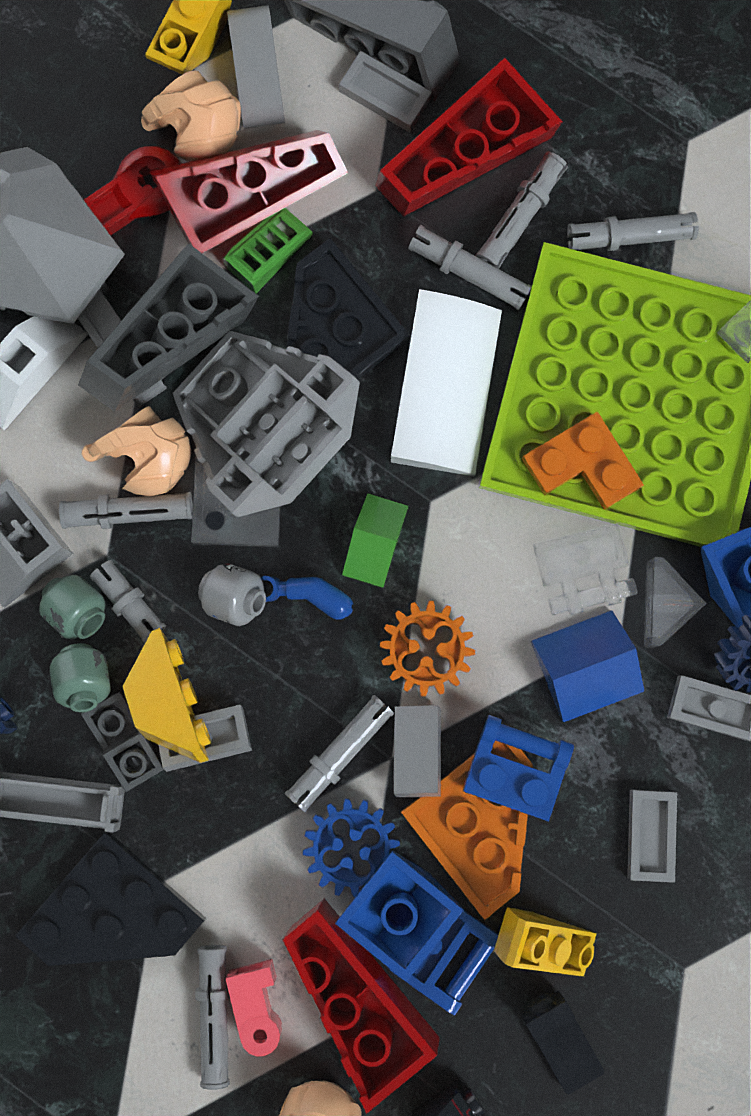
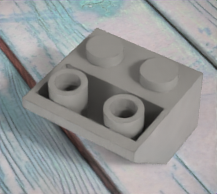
(27, 544)

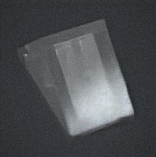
(667, 602)

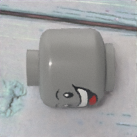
(232, 594)

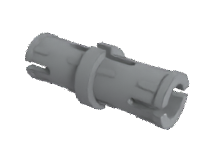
(127, 600)

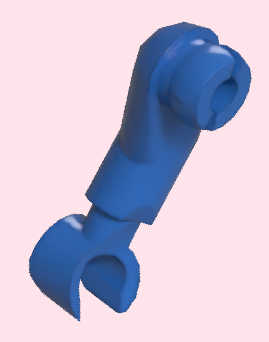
(316, 591)

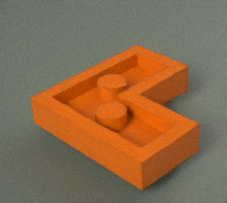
(585, 450)

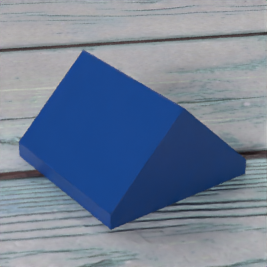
(729, 574)
(589, 665)
(400, 915)

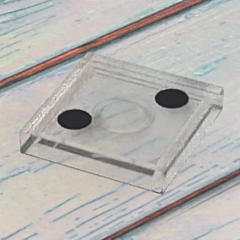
(218, 526)

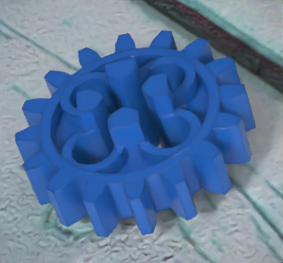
(326, 839)

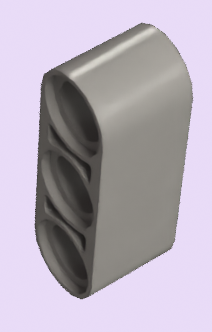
(256, 66)

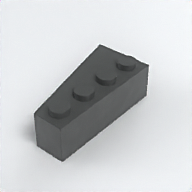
(403, 34)
(168, 326)

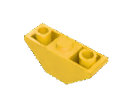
(188, 33)
(163, 701)
(543, 944)

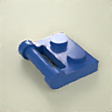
(512, 782)
(432, 967)

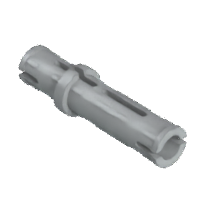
(531, 196)
(617, 232)
(469, 267)
(111, 511)
(339, 753)
(213, 1016)

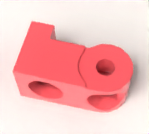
(255, 1020)

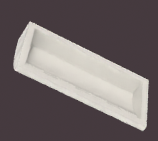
(446, 384)

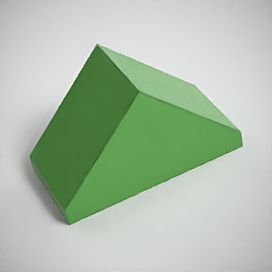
(374, 540)

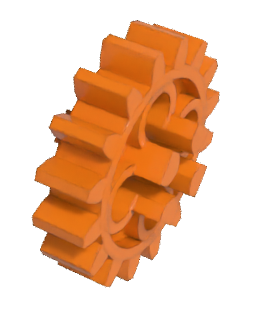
(401, 646)

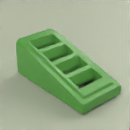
(268, 268)

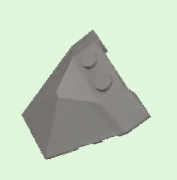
(49, 240)
(265, 419)

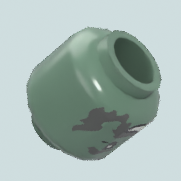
(72, 607)
(80, 677)

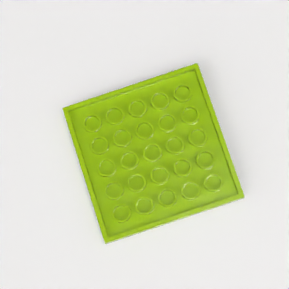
(657, 374)

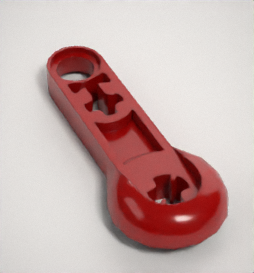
(124, 196)

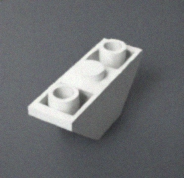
(30, 359)

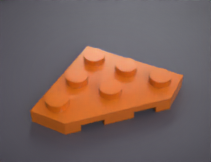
(474, 837)

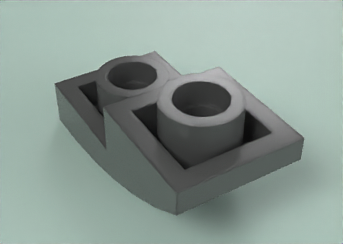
(124, 747)

